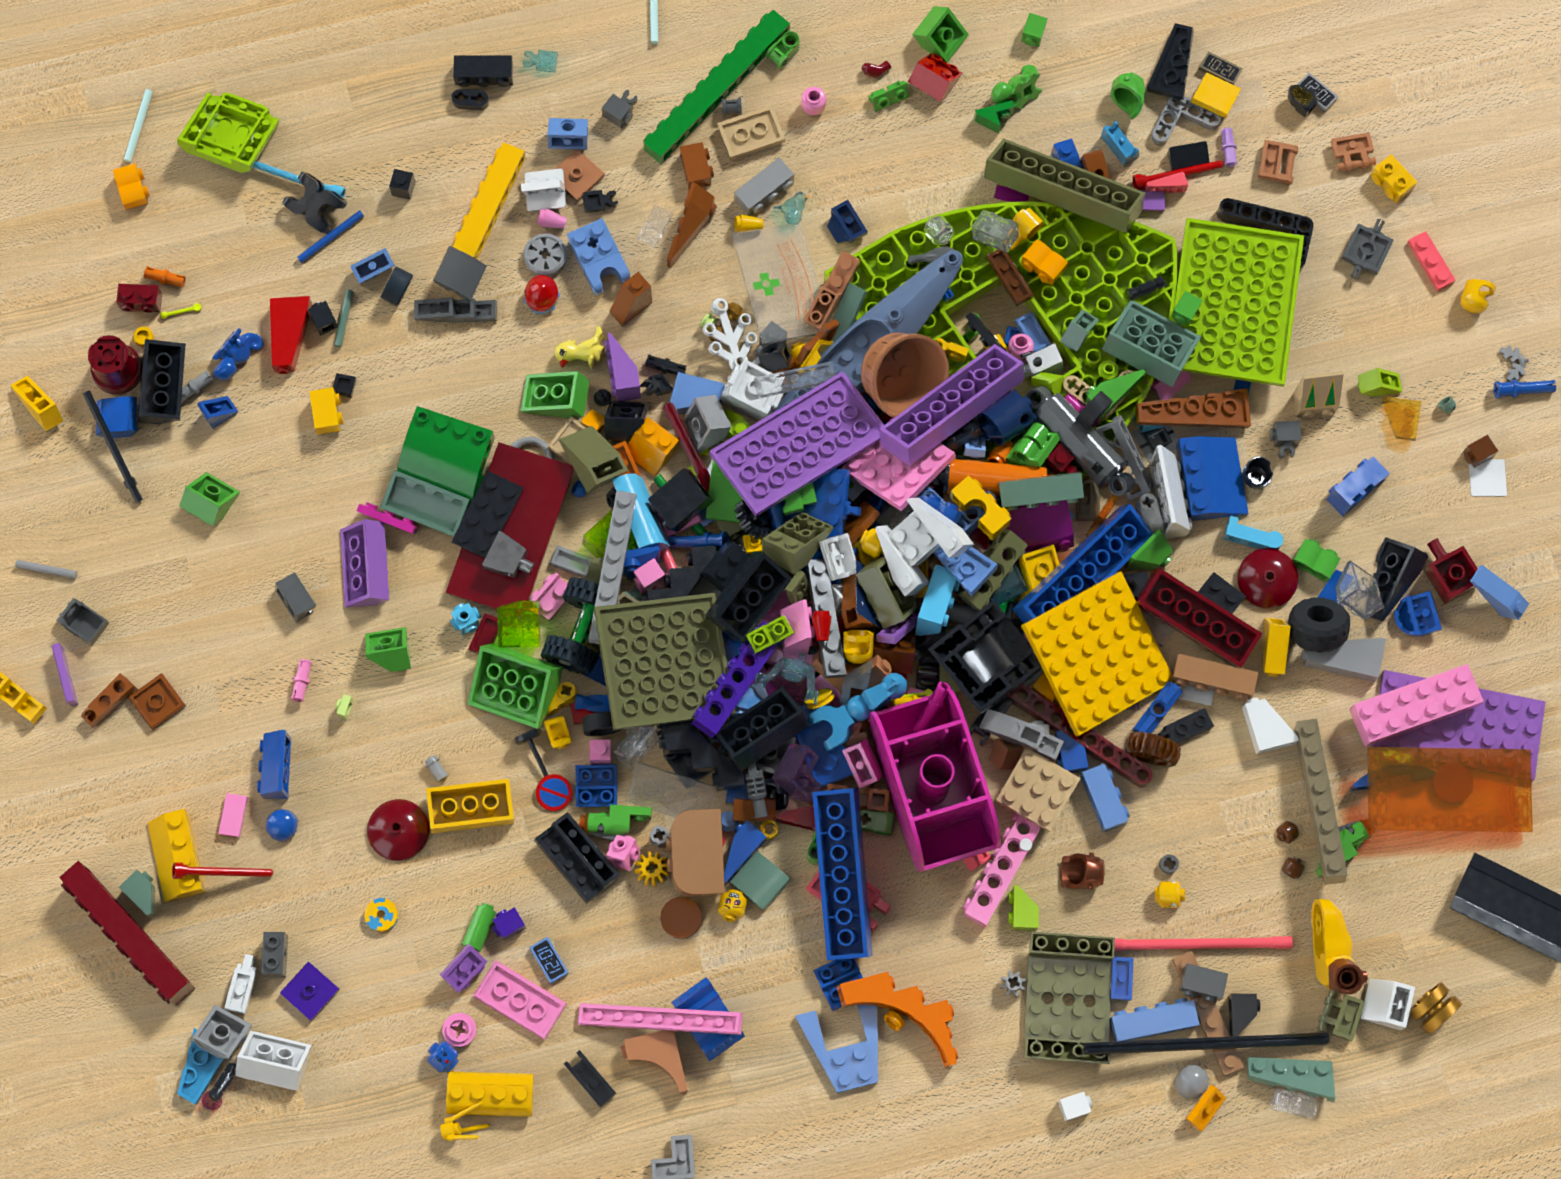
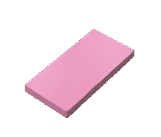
(520, 1000)

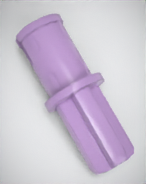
(1228, 147)

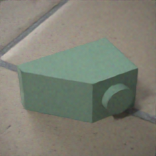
(1079, 330)
(141, 891)

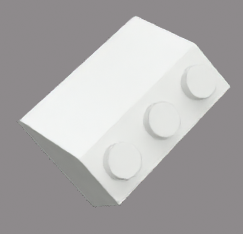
(272, 1060)

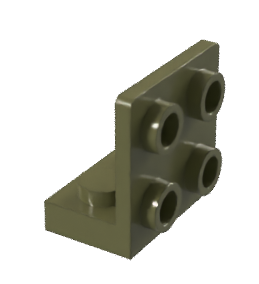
(797, 588)

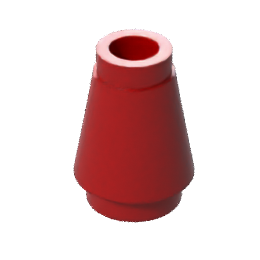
(821, 623)

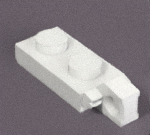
(241, 986)

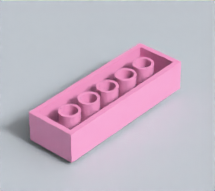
(1416, 705)

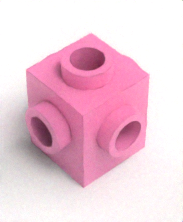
(623, 852)

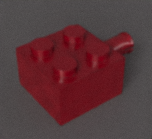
(1450, 571)

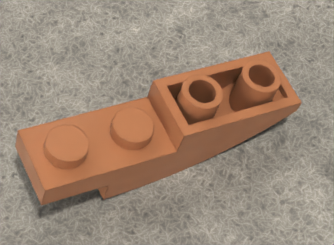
(833, 290)

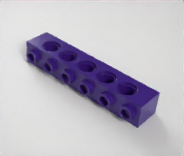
(712, 724)

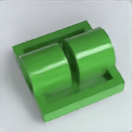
(1033, 446)

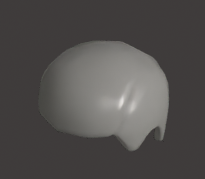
(1191, 1082)

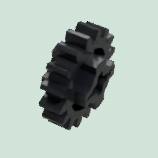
(756, 526)

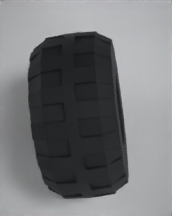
(1319, 624)

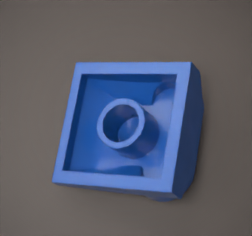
(638, 557)

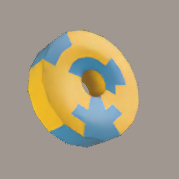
(385, 923)

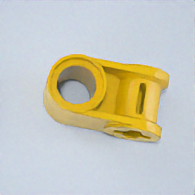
(561, 699)

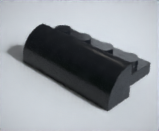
(577, 858)

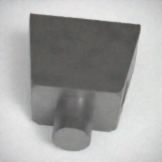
(507, 557)

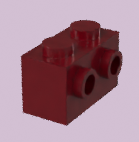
(139, 298)

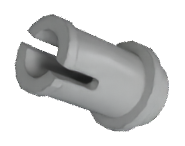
(436, 768)

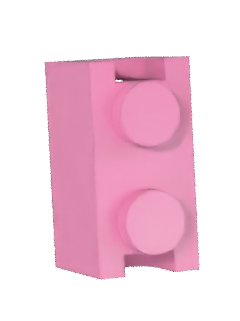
(863, 763)

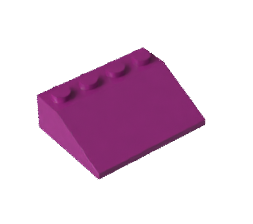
(1042, 526)

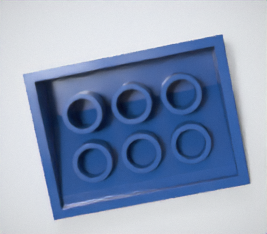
(1211, 477)

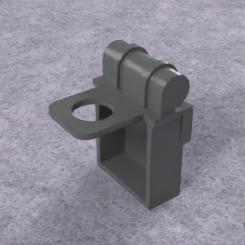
(82, 621)

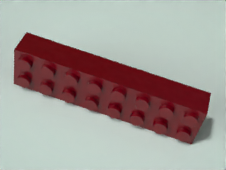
(124, 930)

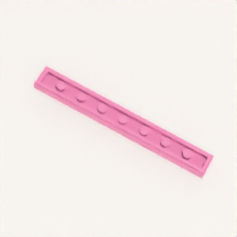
(660, 1019)

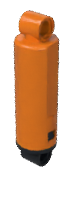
(986, 473)

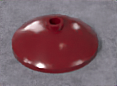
(1259, 589)
(408, 839)

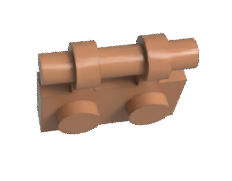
(1351, 146)

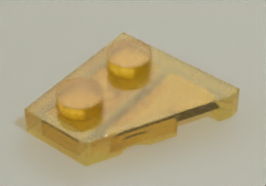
(1403, 416)

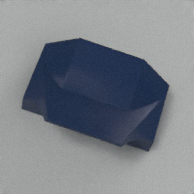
(845, 223)

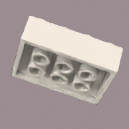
(1169, 493)

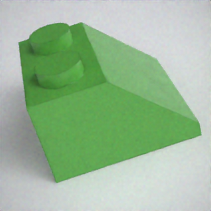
(940, 33)
(208, 498)

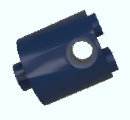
(1006, 418)

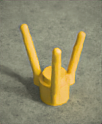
(452, 1131)

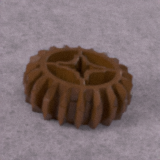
(1153, 749)

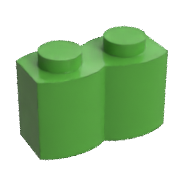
(1316, 560)

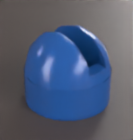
(578, 490)

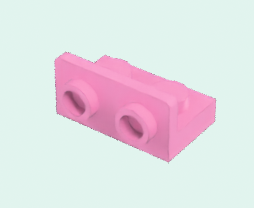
(550, 596)

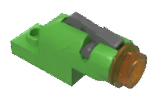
(614, 823)
(1352, 836)

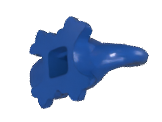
(235, 351)

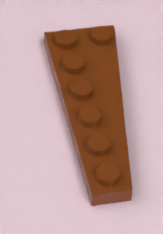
(1209, 410)

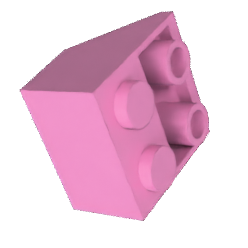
(799, 619)

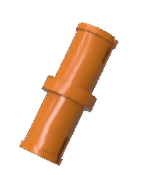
(164, 276)

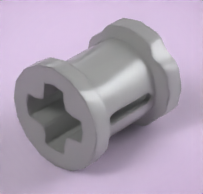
(655, 841)

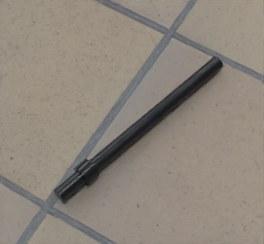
(130, 482)

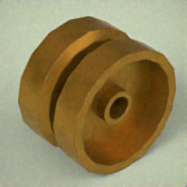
(1432, 1004)

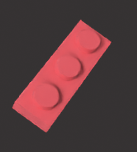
(1431, 261)

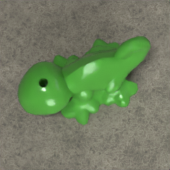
(1020, 86)

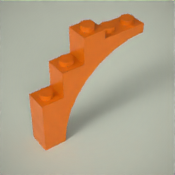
(908, 1002)

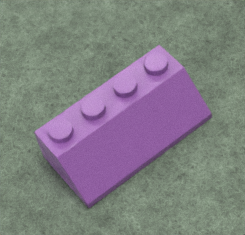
(364, 563)

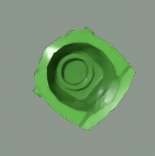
(1128, 93)

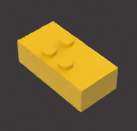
(470, 806)

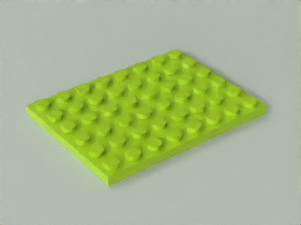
(1247, 297)

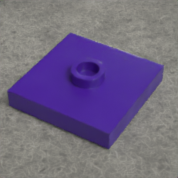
(309, 991)

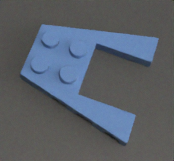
(849, 1065)

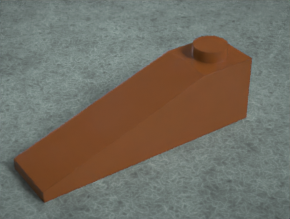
(697, 211)

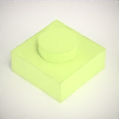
(344, 706)

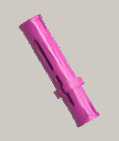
(935, 702)

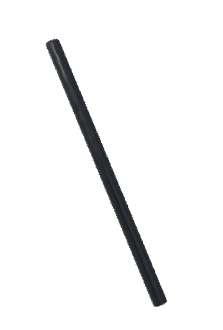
(1205, 1043)

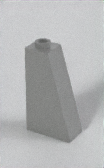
(1354, 658)

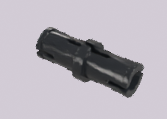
(664, 365)

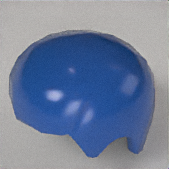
(282, 824)

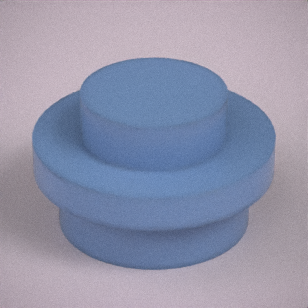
(727, 821)

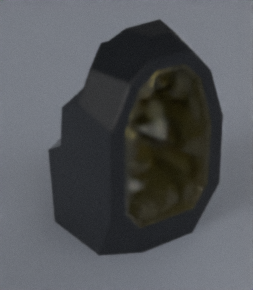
(1302, 99)

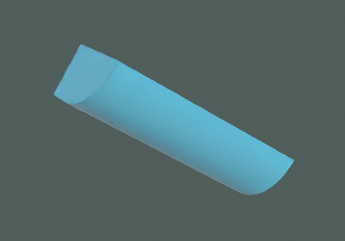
(645, 523)

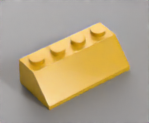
(174, 842)

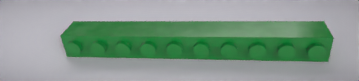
(717, 86)

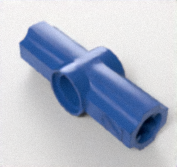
(1165, 701)

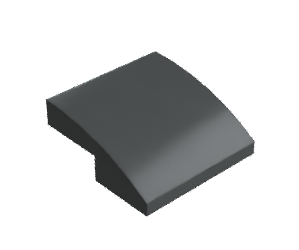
(459, 273)

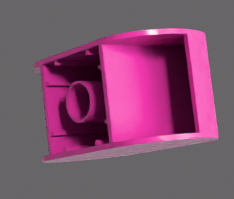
(935, 783)

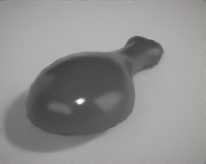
(930, 256)

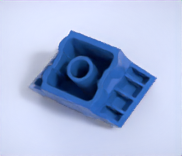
(704, 997)

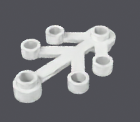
(729, 338)

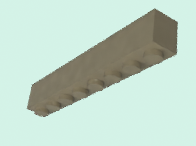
(1320, 802)

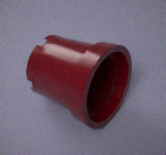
(110, 377)

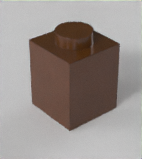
(1480, 451)

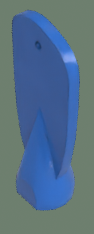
(592, 703)

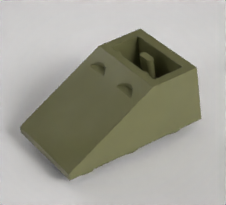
(593, 458)
(795, 541)

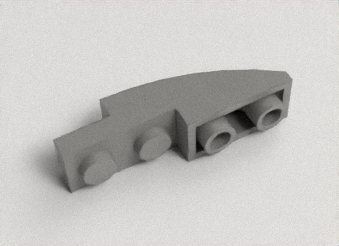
(1021, 733)

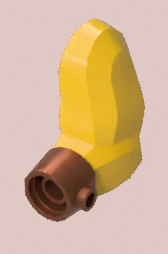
(1334, 949)

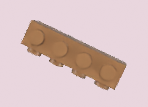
(1215, 677)

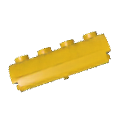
(500, 1092)

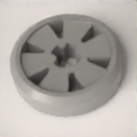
(545, 243)

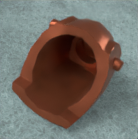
(1082, 871)

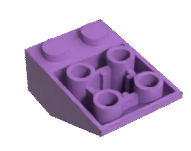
(623, 370)

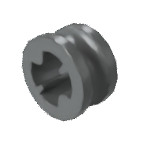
(1172, 858)

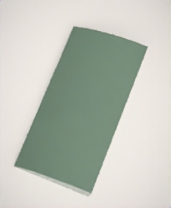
(424, 503)

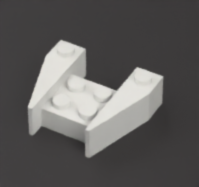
(916, 540)

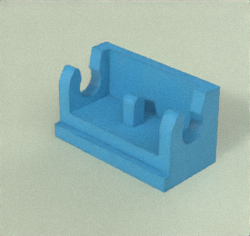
(1119, 143)

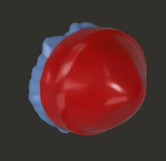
(541, 294)

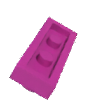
(387, 517)

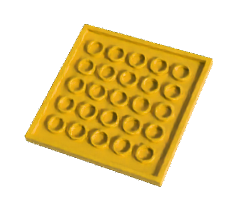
(1097, 653)

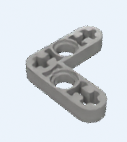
(1176, 112)

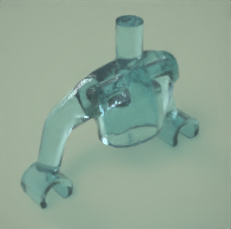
(793, 670)

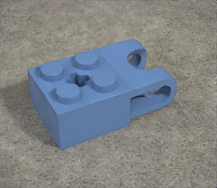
(599, 260)

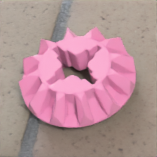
(455, 1021)

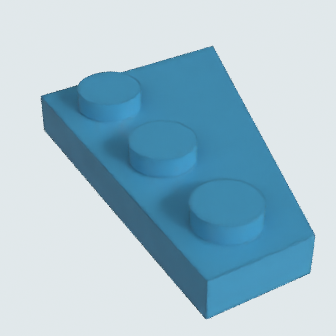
(198, 1072)

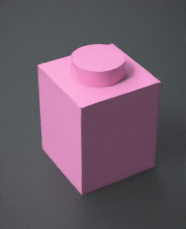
(600, 752)

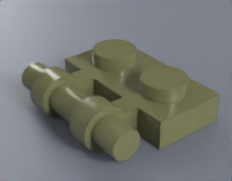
(1347, 1018)

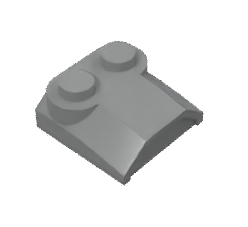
(221, 1033)

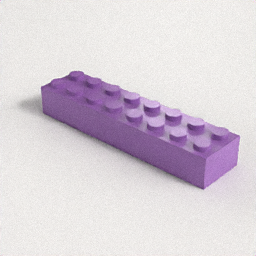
(951, 404)

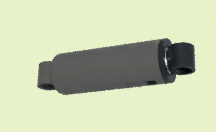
(1087, 446)

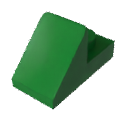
(990, 115)

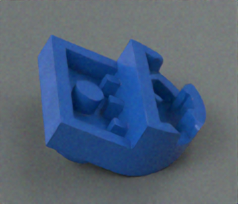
(1418, 615)

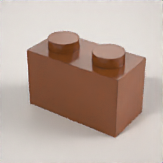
(695, 164)

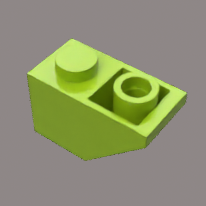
(1024, 911)

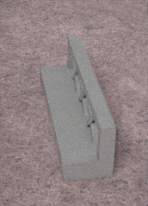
(1131, 453)

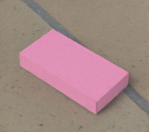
(233, 815)

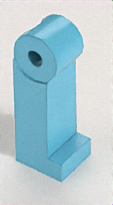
(1251, 536)

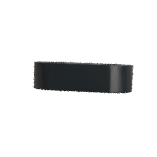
(470, 99)

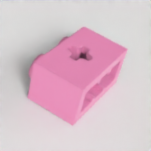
(649, 577)

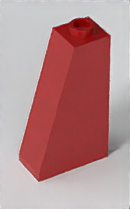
(288, 326)

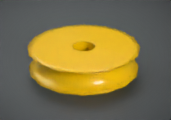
(824, 698)

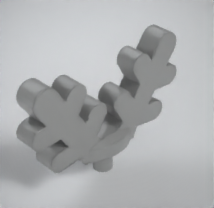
(1518, 368)

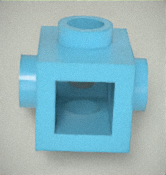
(466, 625)

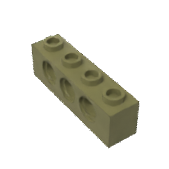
(1015, 550)

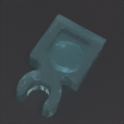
(544, 61)

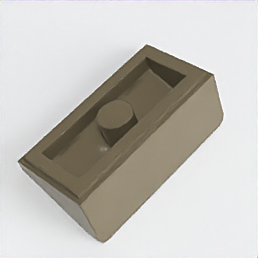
(1089, 506)

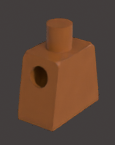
(1095, 163)

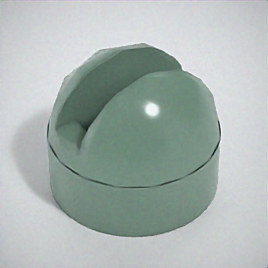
(1447, 404)

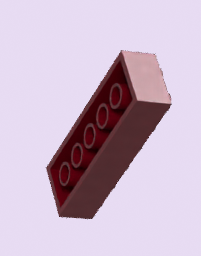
(1198, 618)

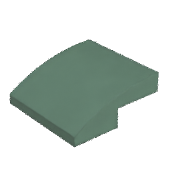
(760, 880)

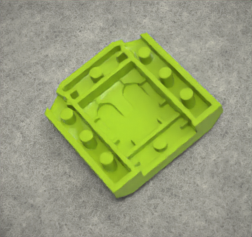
(228, 131)

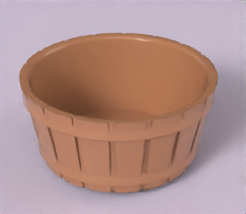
(902, 370)

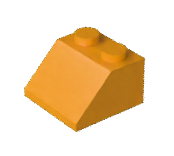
(652, 446)

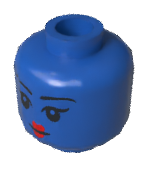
(442, 1057)

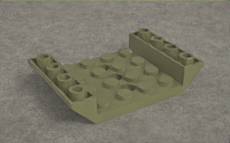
(1073, 967)

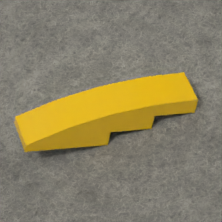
(20, 700)

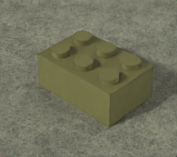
(883, 593)

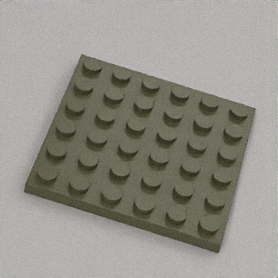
(659, 659)

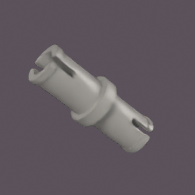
(195, 385)

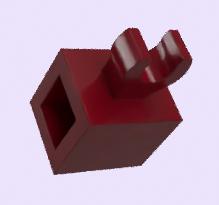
(1059, 461)

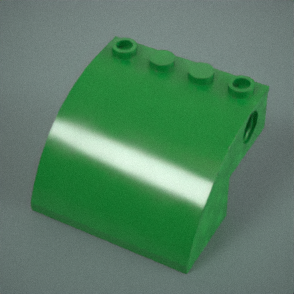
(446, 452)

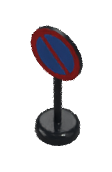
(553, 790)

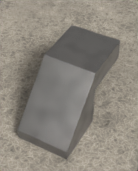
(856, 679)

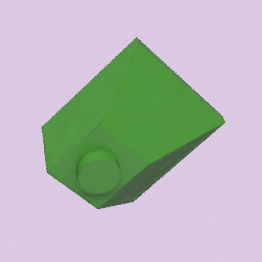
(1151, 554)
(389, 649)

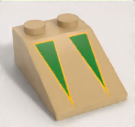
(1318, 394)

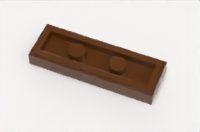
(1009, 277)

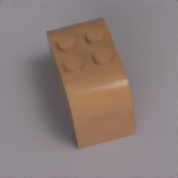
(696, 853)

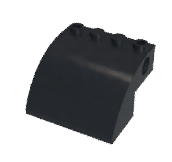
(986, 657)

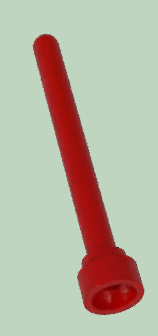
(1140, 181)
(180, 870)

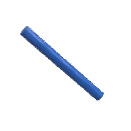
(330, 236)

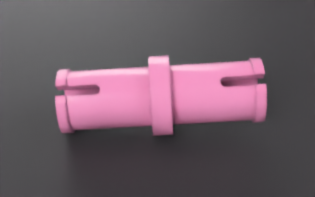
(301, 680)

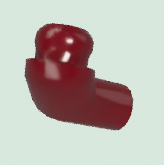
(874, 70)

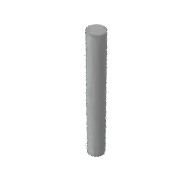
(46, 569)

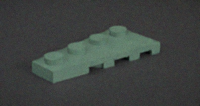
(1300, 1075)

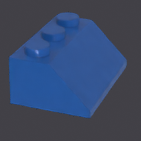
(274, 765)

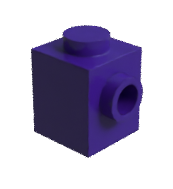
(508, 923)

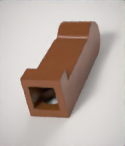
(108, 700)

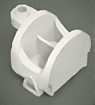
(741, 392)

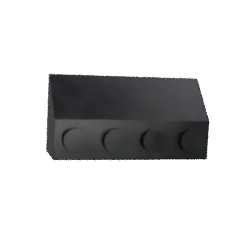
(161, 382)

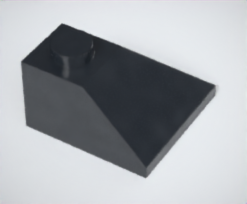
(624, 419)

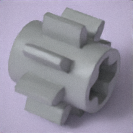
(1019, 981)

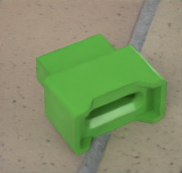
(797, 501)

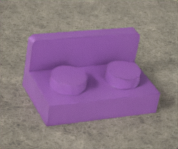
(463, 968)

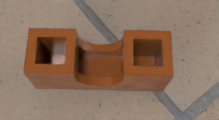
(869, 798)

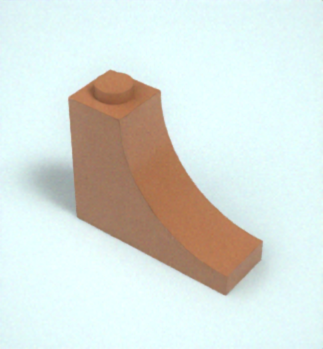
(879, 670)
(658, 1049)

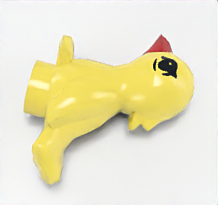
(587, 350)

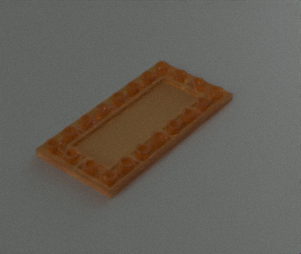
(1449, 789)

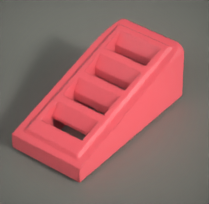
(1170, 184)

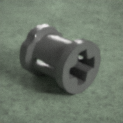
(731, 106)

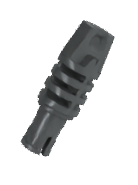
(756, 790)

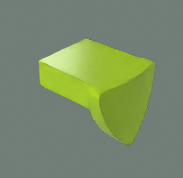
(1051, 381)

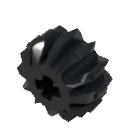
(927, 673)

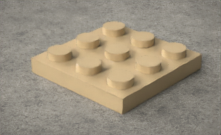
(1038, 789)

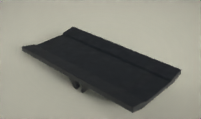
(1510, 905)

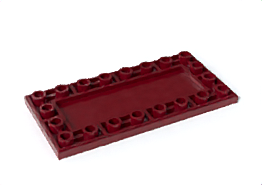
(530, 525)

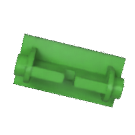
(895, 92)

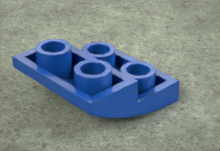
(596, 785)
(834, 974)

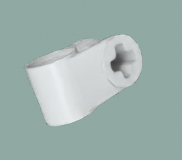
(1152, 514)

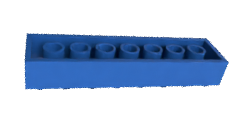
(1089, 563)
(842, 874)

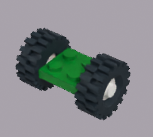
(570, 652)

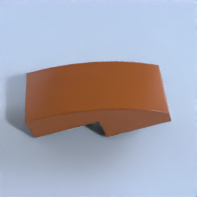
(744, 809)

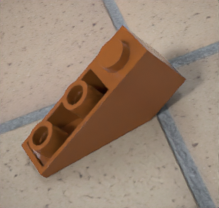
(852, 619)

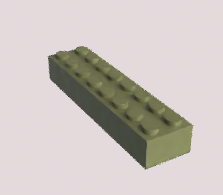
(1064, 185)

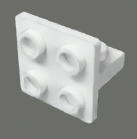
(544, 190)

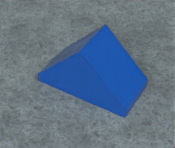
(217, 410)

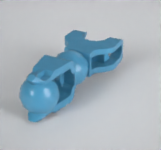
(858, 709)

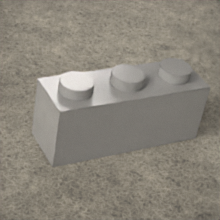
(764, 187)

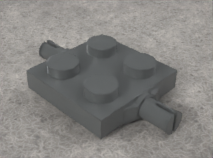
(1367, 249)

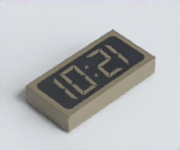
(1220, 68)

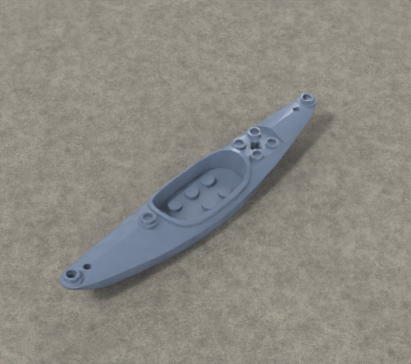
(899, 312)

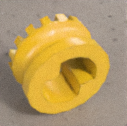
(775, 828)

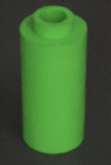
(479, 926)

